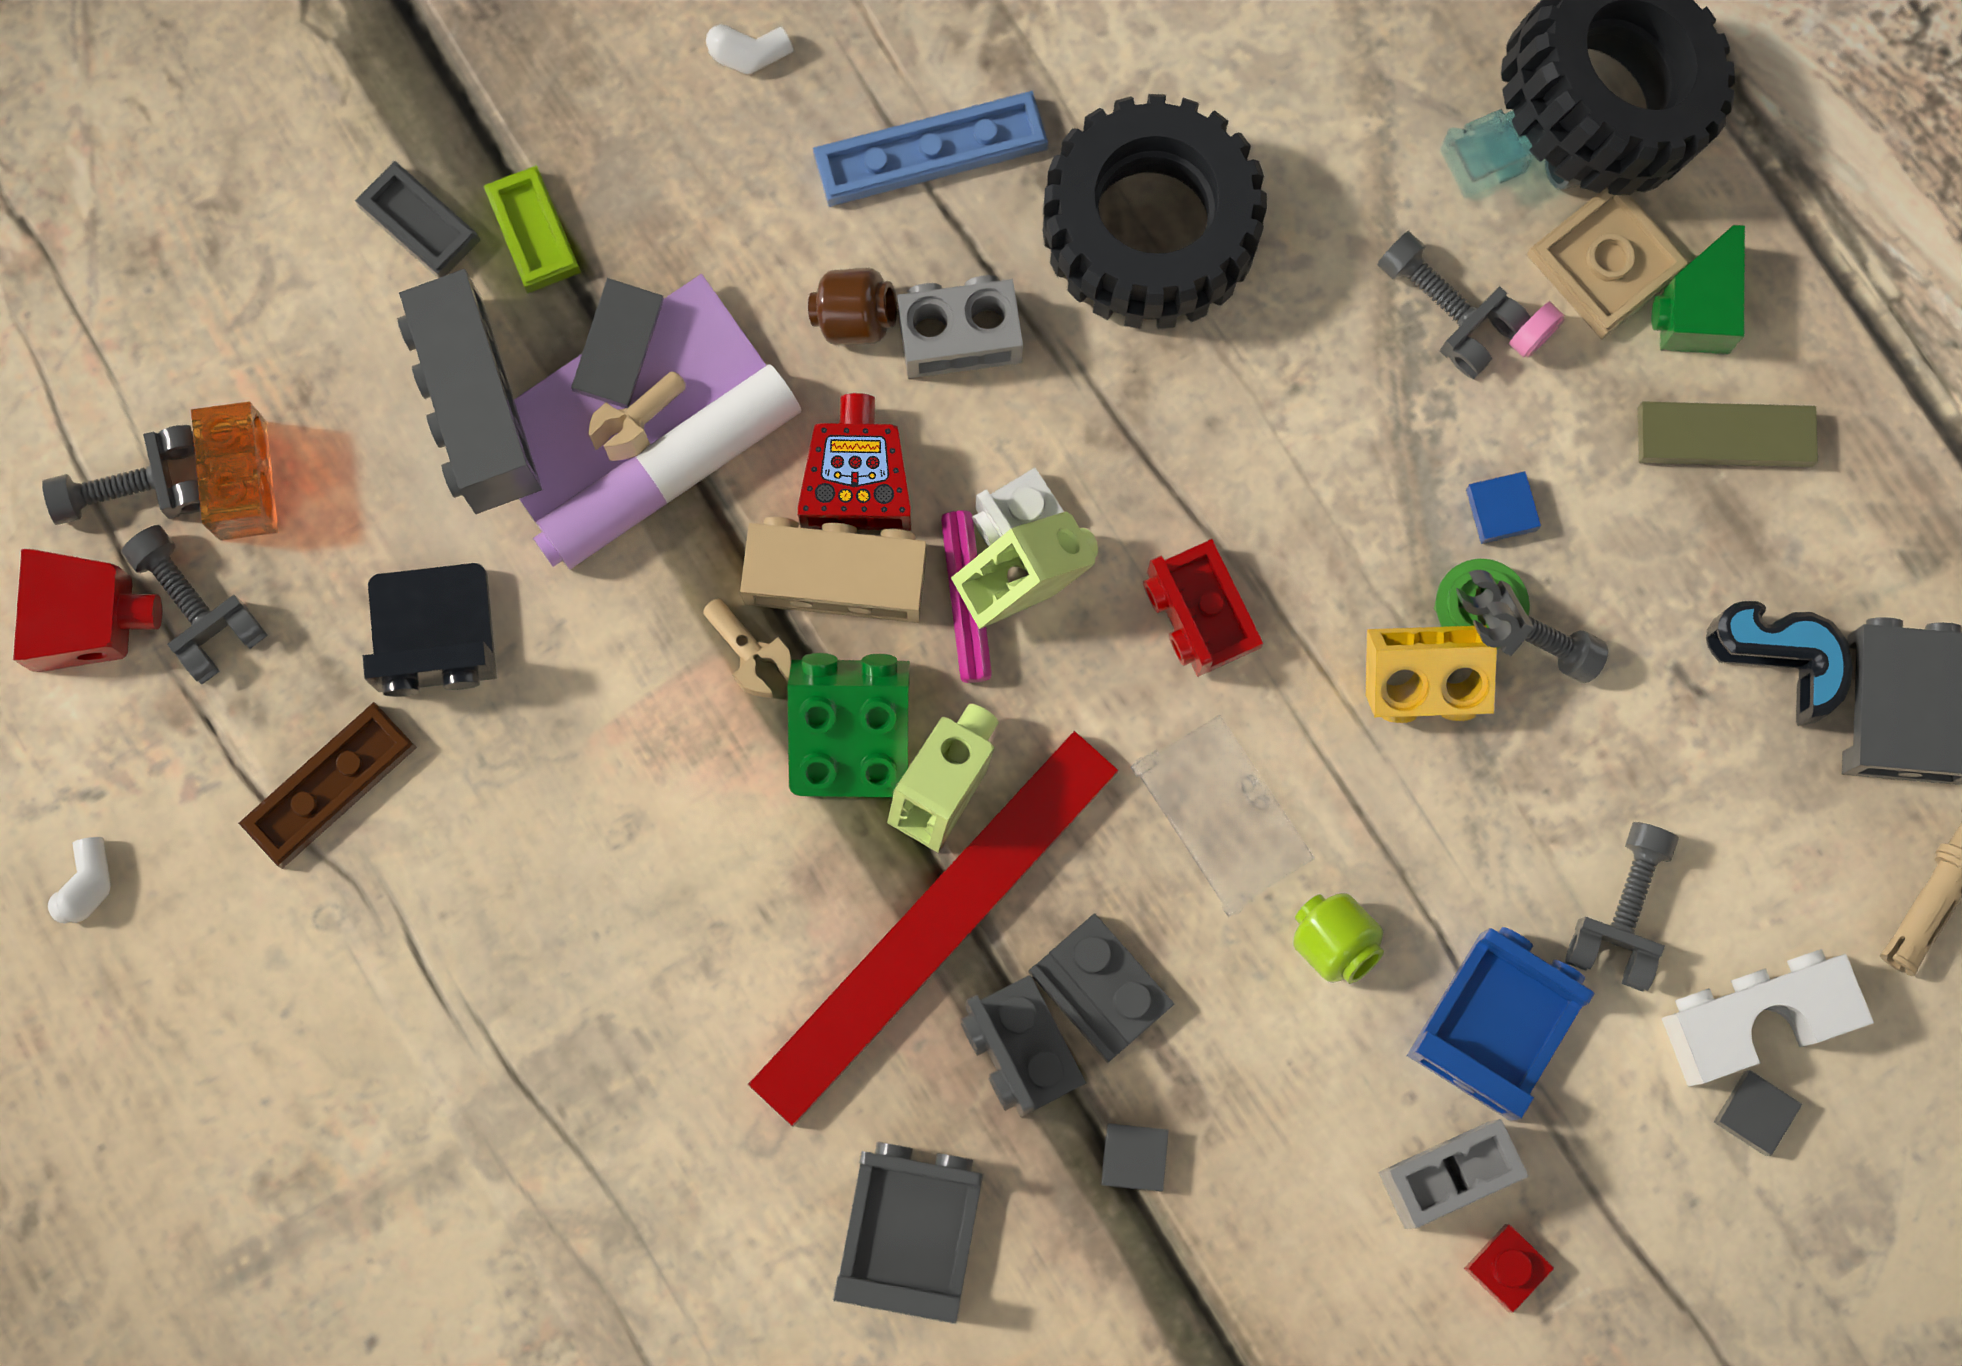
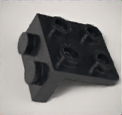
(430, 630)

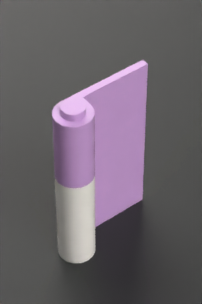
(722, 412)

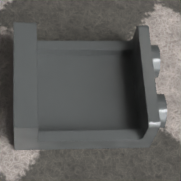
(1907, 702)
(909, 1233)

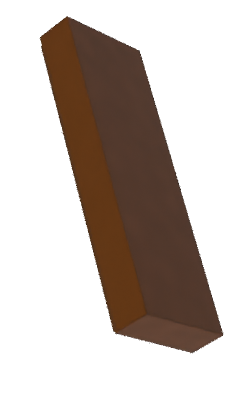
(327, 785)

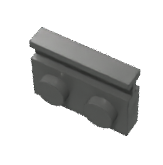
(1101, 988)

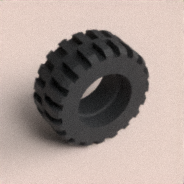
(1584, 124)
(1164, 142)

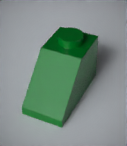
(1705, 300)

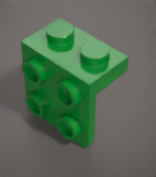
(847, 725)

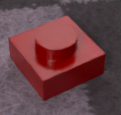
(1509, 1268)

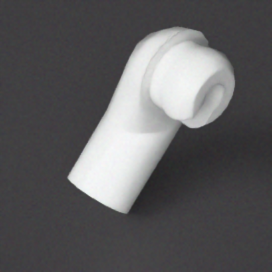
(744, 52)
(87, 887)

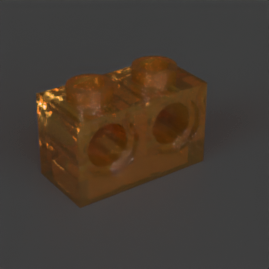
(234, 471)

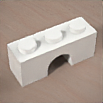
(1815, 998)

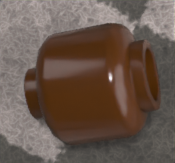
(853, 306)

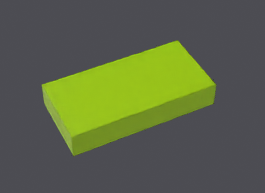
(532, 229)

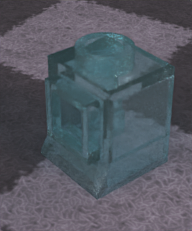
(1486, 153)

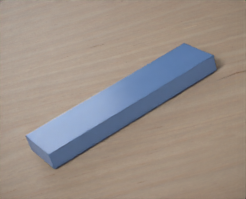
(930, 148)

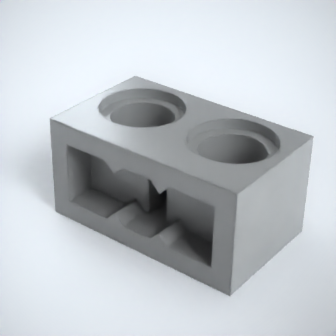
(962, 343)
(1453, 1174)

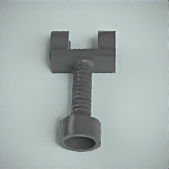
(1466, 353)
(66, 499)
(151, 552)
(1579, 655)
(1649, 848)

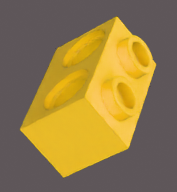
(1433, 657)

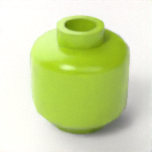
(1338, 938)

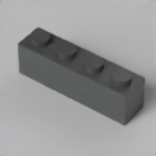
(468, 392)

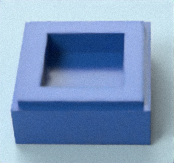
(1503, 507)

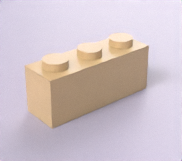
(834, 570)

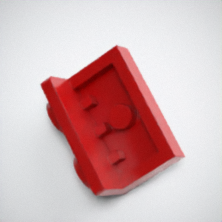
(1202, 607)

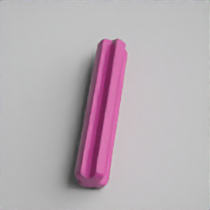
(970, 640)

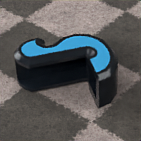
(1793, 641)

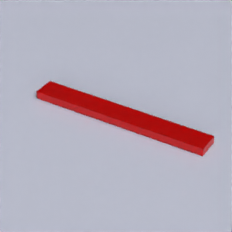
(932, 929)

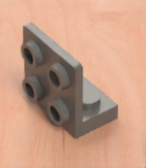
(1023, 1045)

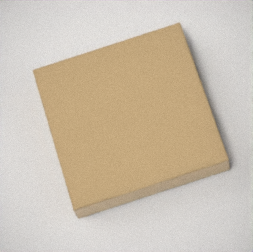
(1608, 260)

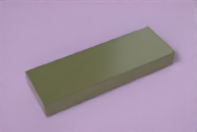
(1727, 434)

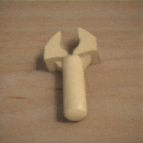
(630, 421)
(747, 649)

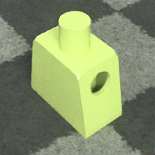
(1048, 549)
(943, 777)

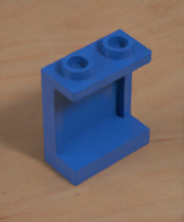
(1501, 1021)

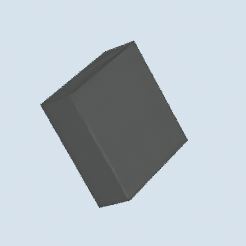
(1758, 1113)
(1134, 1157)

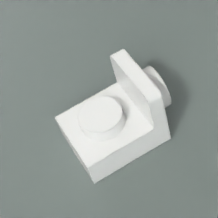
(1014, 505)

